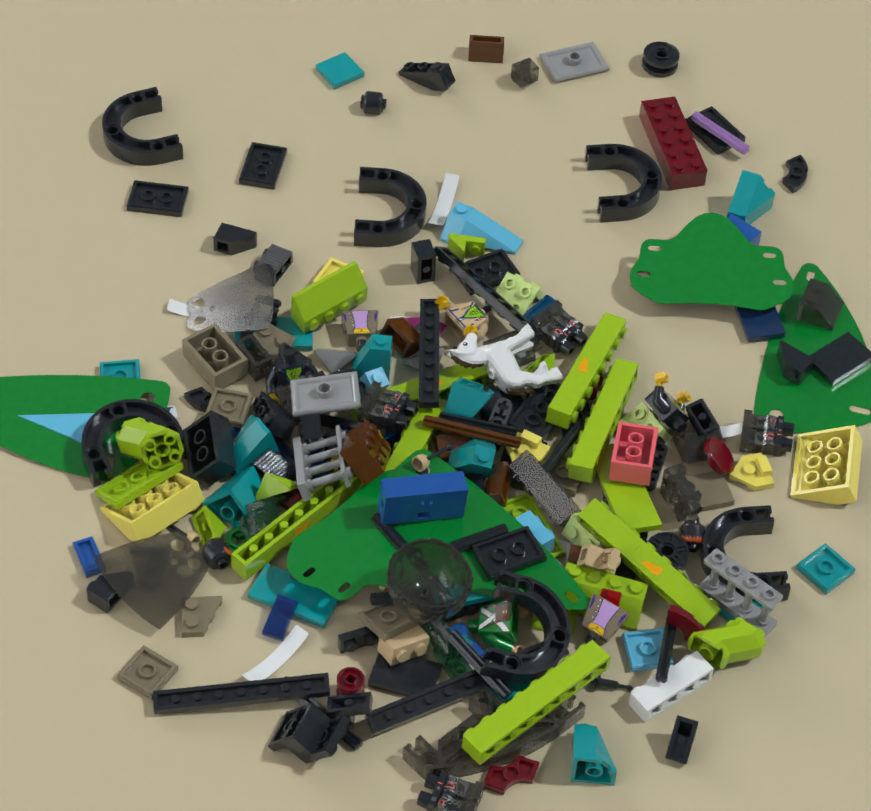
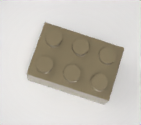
(215, 356)

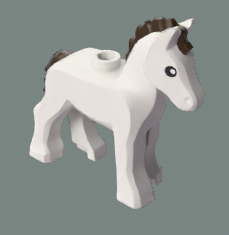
(502, 364)

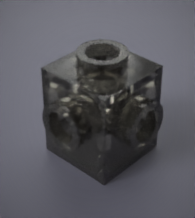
(524, 72)

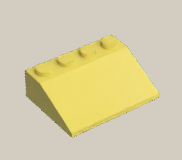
(827, 466)
(156, 508)

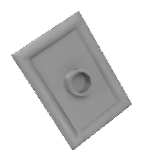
(574, 62)
(325, 394)

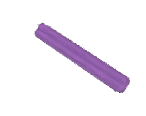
(720, 133)

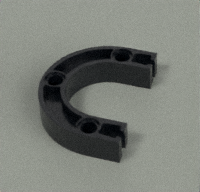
(132, 149)
(634, 162)
(396, 230)
(107, 421)
(737, 523)
(554, 621)

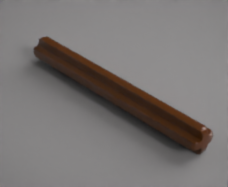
(471, 431)

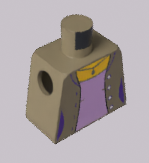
(359, 326)
(602, 619)

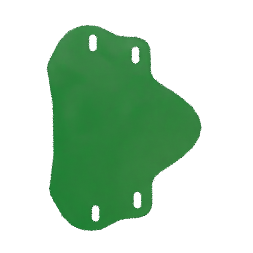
(711, 266)
(339, 546)

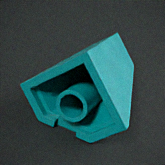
(751, 197)
(374, 354)
(467, 398)
(251, 443)
(473, 457)
(232, 497)
(590, 757)

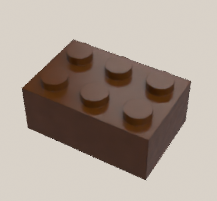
(366, 451)

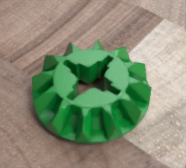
(233, 535)

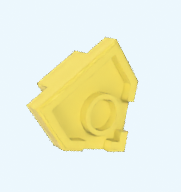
(530, 442)
(753, 471)

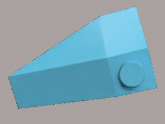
(471, 222)

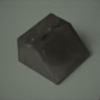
(819, 305)

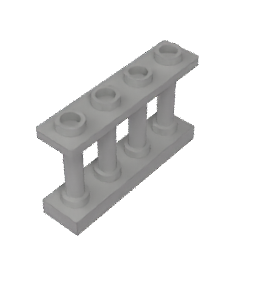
(303, 461)
(731, 600)

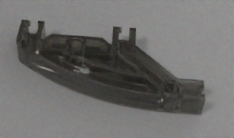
(456, 761)

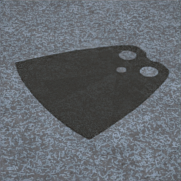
(240, 301)
(148, 580)

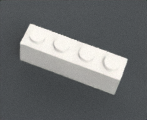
(682, 680)

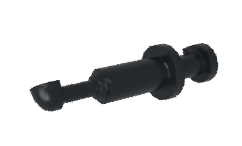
(611, 684)

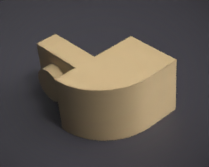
(599, 559)

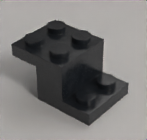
(309, 733)

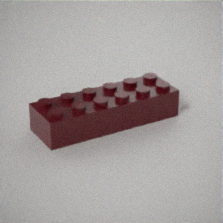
(673, 143)

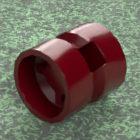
(350, 681)

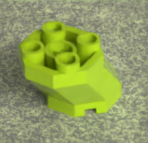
(150, 443)
(728, 643)

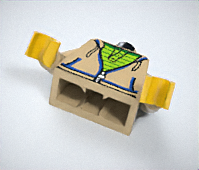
(465, 317)

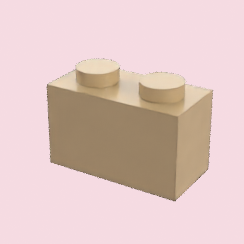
(404, 646)

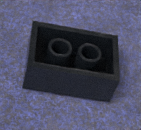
(209, 449)

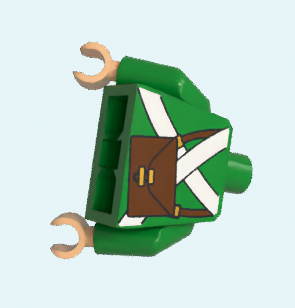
(499, 624)

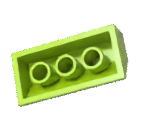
(328, 297)
(593, 581)

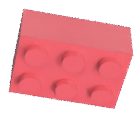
(633, 453)

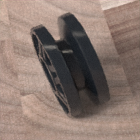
(660, 59)
(673, 546)

